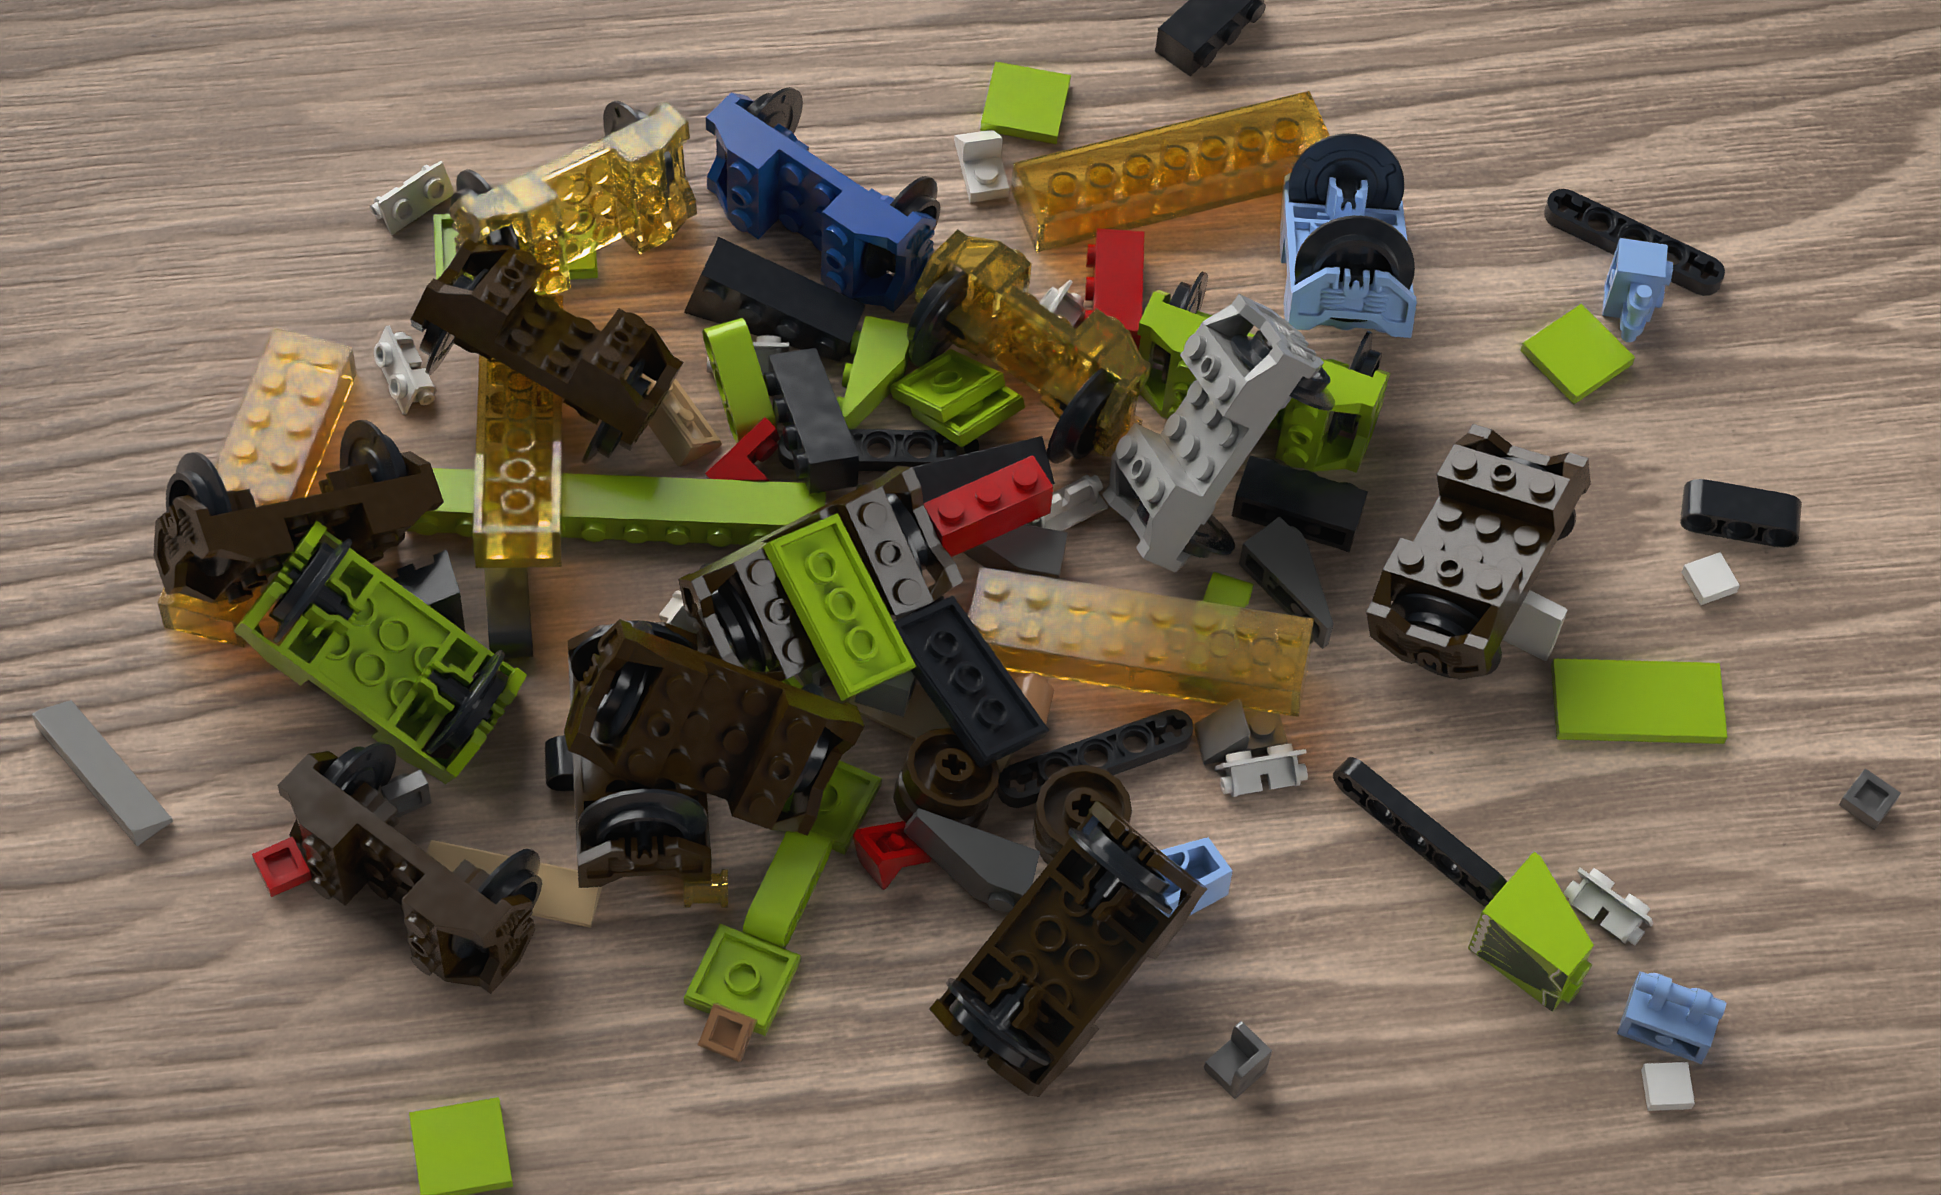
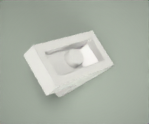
(982, 165)

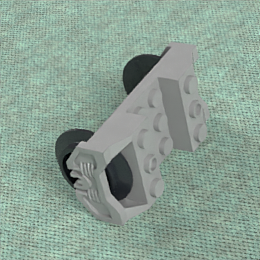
(1174, 478)

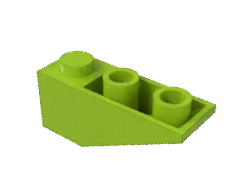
(879, 362)

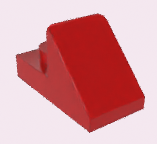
(740, 460)
(886, 850)

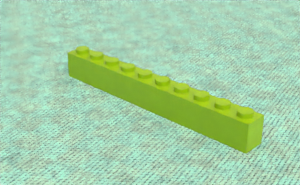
(644, 508)

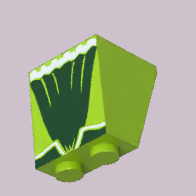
(1534, 936)

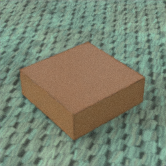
(727, 1032)

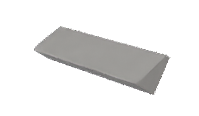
(102, 771)

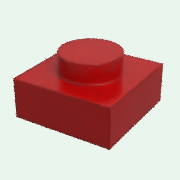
(282, 866)

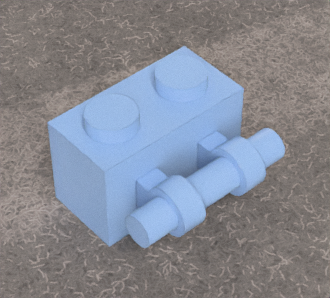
(1636, 284)
(1671, 1016)

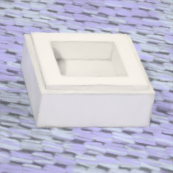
(1710, 578)
(1667, 1086)

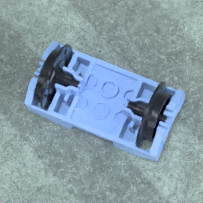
(1347, 239)

